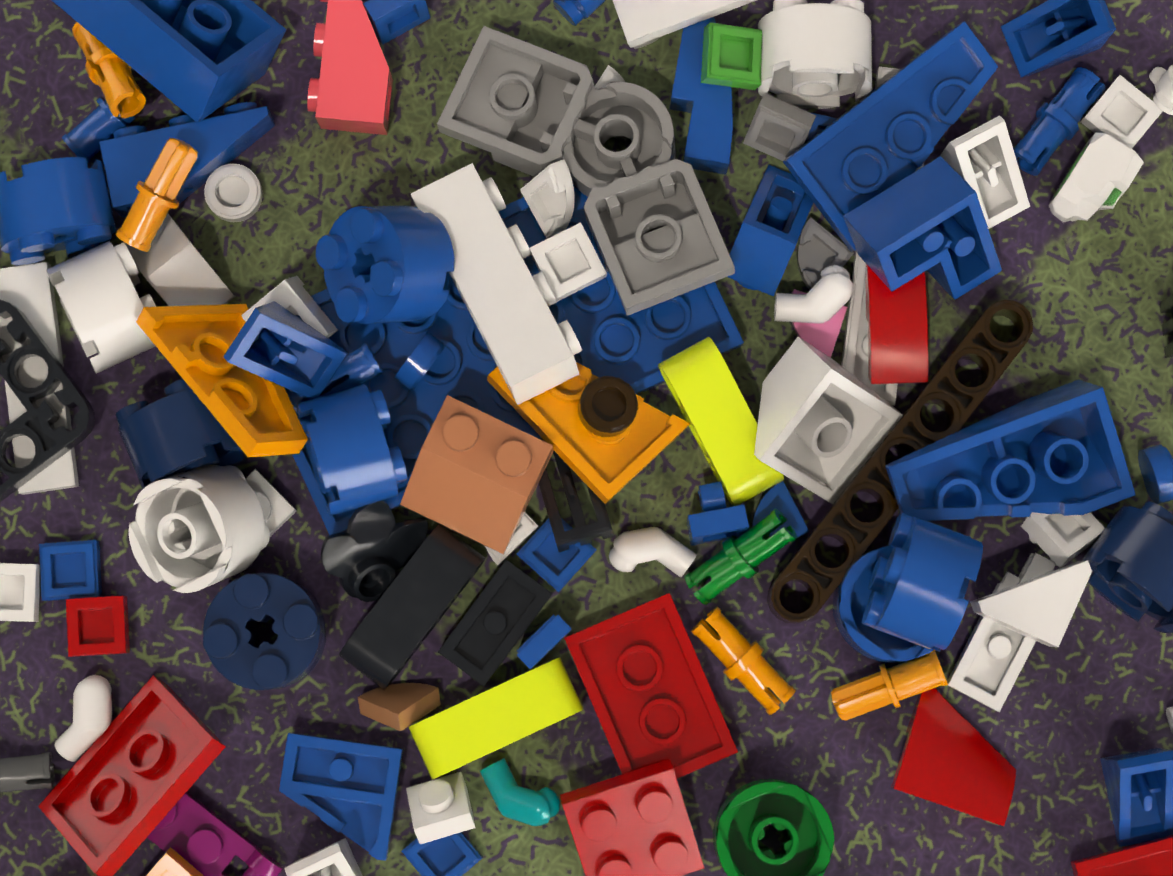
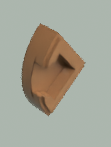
(399, 703)

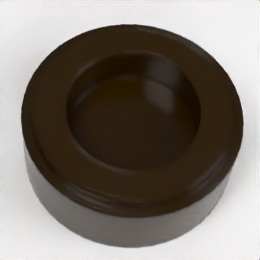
(607, 406)

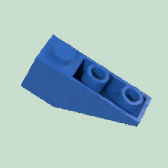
(217, 140)

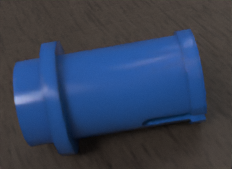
(94, 128)

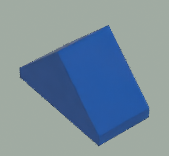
(1057, 33)
(285, 351)
(1140, 794)

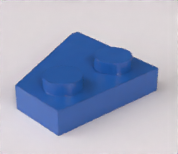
(345, 785)

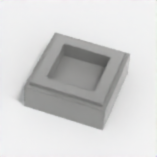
(778, 127)

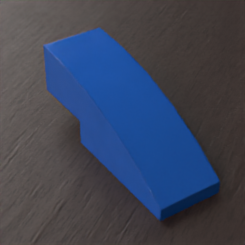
(710, 106)

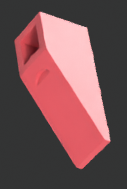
(354, 74)

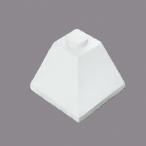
(819, 421)

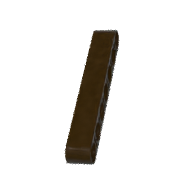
(911, 435)

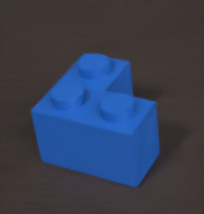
(924, 225)

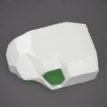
(1095, 179)

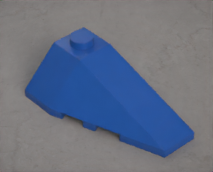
(1034, 457)

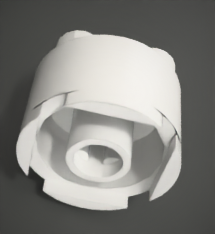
(816, 52)
(103, 303)
(197, 527)

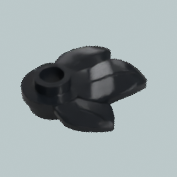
(371, 550)

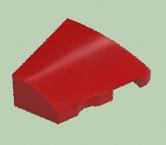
(953, 763)

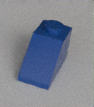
(770, 231)

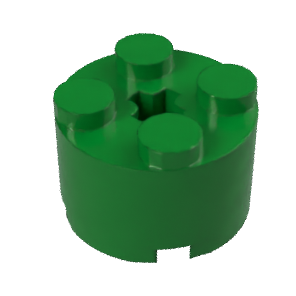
(785, 806)

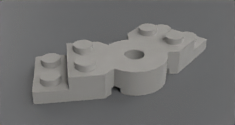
(640, 201)

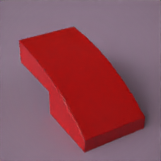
(897, 331)

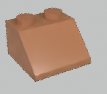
(476, 474)

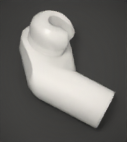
(820, 302)
(650, 545)
(90, 717)

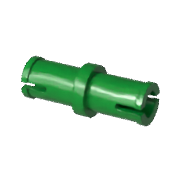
(740, 556)

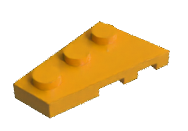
(246, 405)
(600, 462)

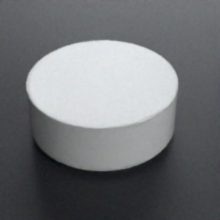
(233, 192)

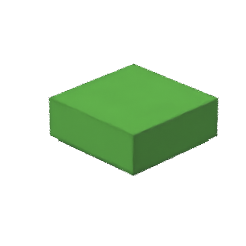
(731, 56)

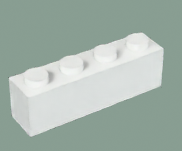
(498, 287)

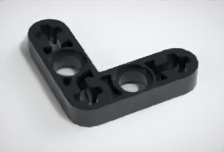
(38, 421)

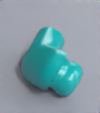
(519, 802)

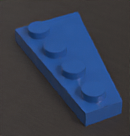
(891, 128)

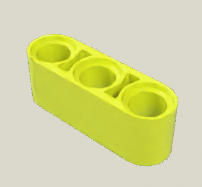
(718, 419)
(495, 718)

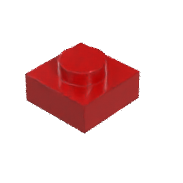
(97, 626)

